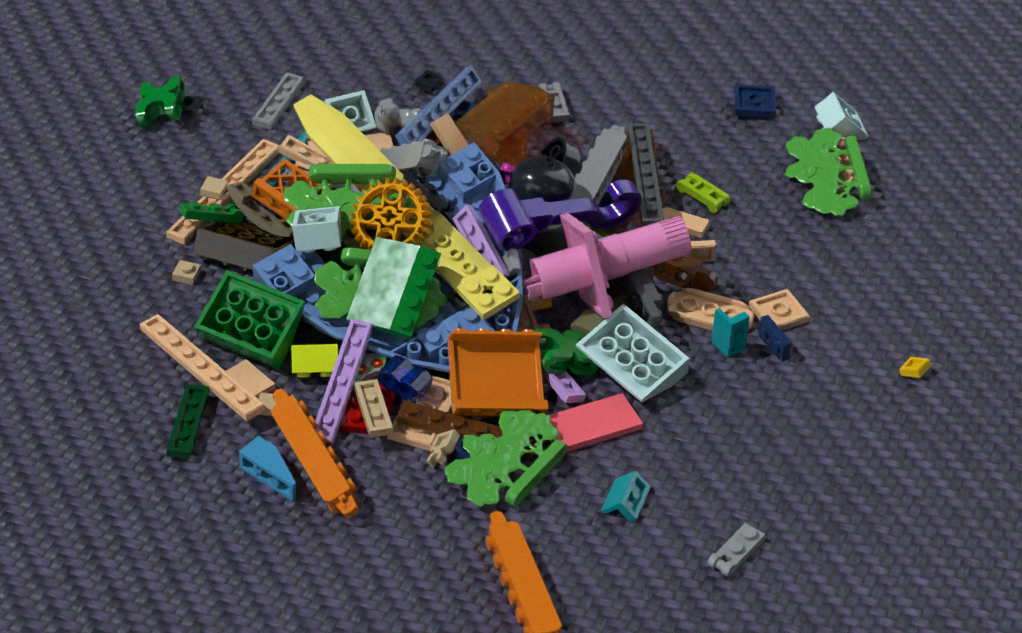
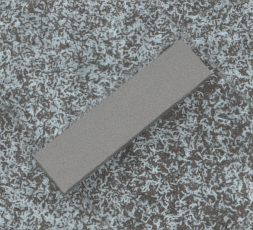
(278, 101)

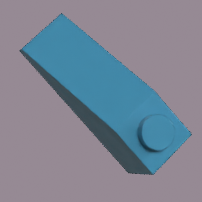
(265, 463)

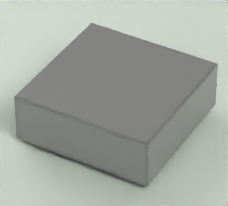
(512, 262)

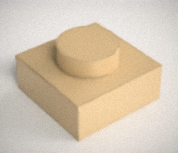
(186, 272)

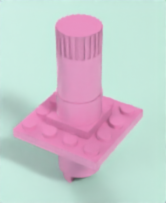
(594, 261)

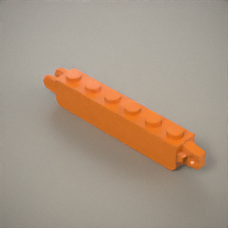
(314, 455)
(521, 576)

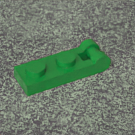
(211, 212)

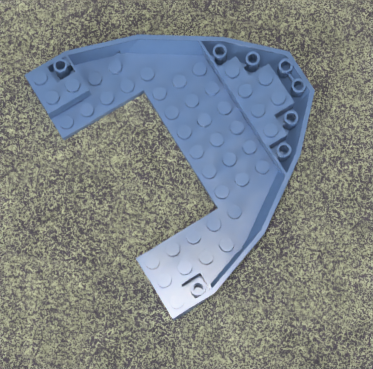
(466, 180)

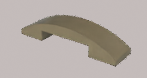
(256, 213)

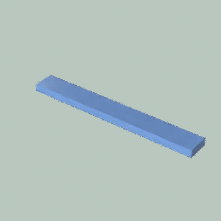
(442, 104)

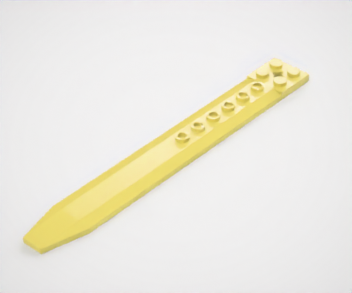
(459, 261)

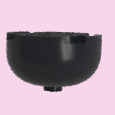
(565, 152)
(543, 179)

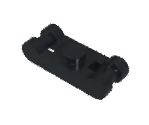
(435, 200)

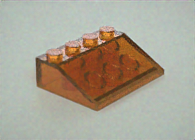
(506, 117)

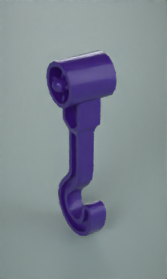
(517, 221)

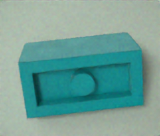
(730, 333)
(627, 495)

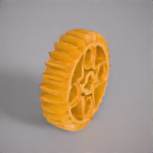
(389, 208)

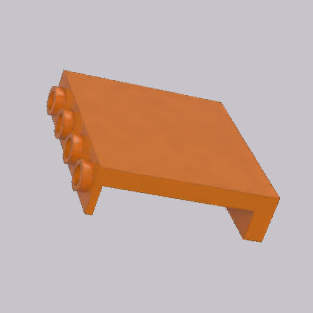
(495, 372)

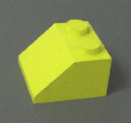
(313, 359)

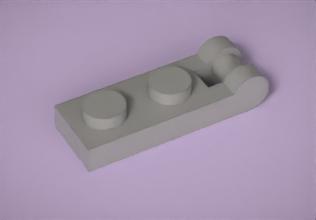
(560, 111)
(736, 550)

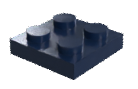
(754, 101)

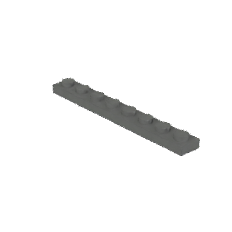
(645, 173)

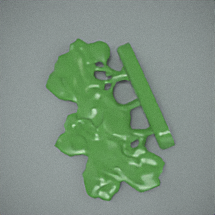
(823, 169)
(305, 196)
(341, 290)
(499, 456)

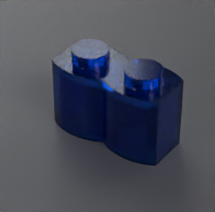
(405, 379)

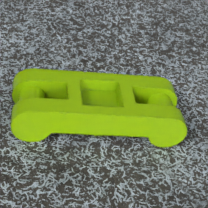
(703, 192)

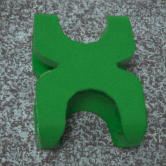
(160, 101)
(563, 353)

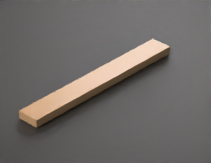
(243, 171)
(202, 367)

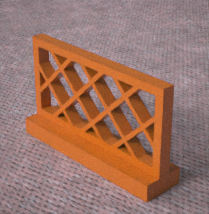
(274, 196)

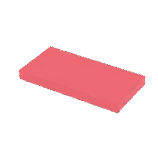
(596, 422)

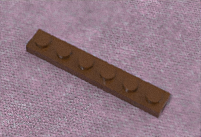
(441, 421)

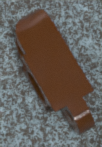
(686, 273)

